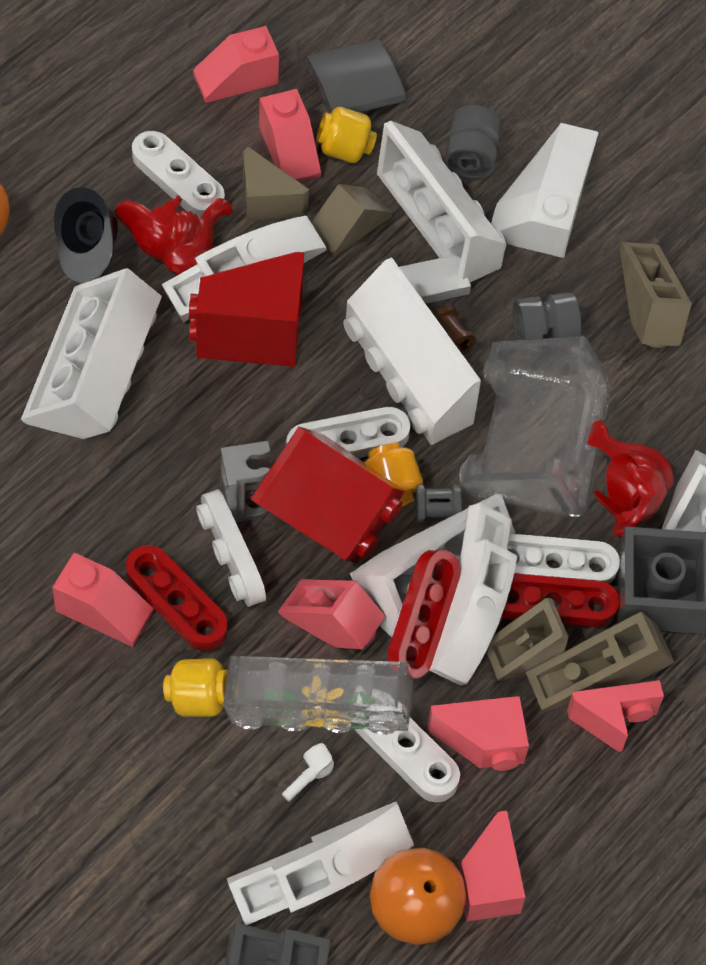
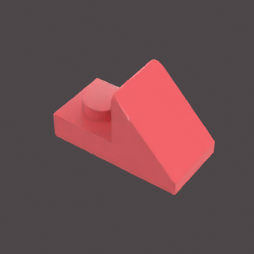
(604, 709)

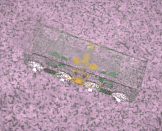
(319, 694)

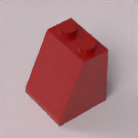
(250, 312)
(329, 495)

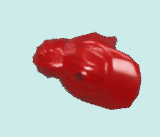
(172, 234)
(634, 479)

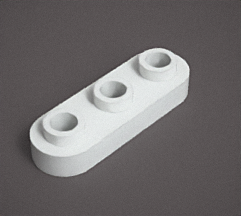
(159, 166)
(363, 428)
(231, 548)
(571, 554)
(417, 761)

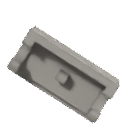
(241, 475)

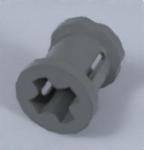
(437, 502)

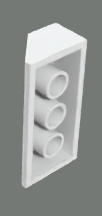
(438, 202)
(412, 354)
(93, 356)

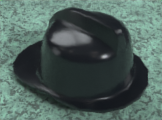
(84, 234)

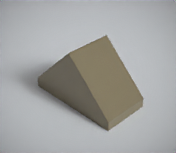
(270, 190)
(348, 217)
(527, 641)

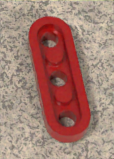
(170, 583)
(570, 593)
(433, 599)

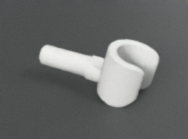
(320, 766)

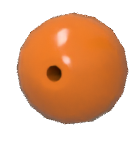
(417, 896)

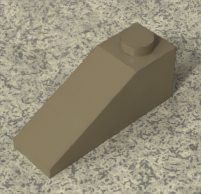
(654, 295)
(605, 660)

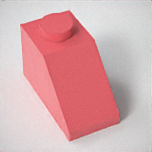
(239, 65)
(289, 135)
(100, 600)
(334, 612)
(483, 731)
(492, 873)

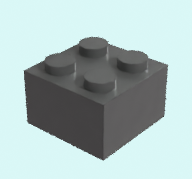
(663, 578)

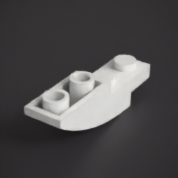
(255, 246)
(479, 596)
(321, 867)

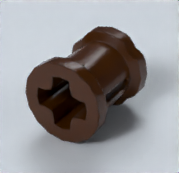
(448, 320)

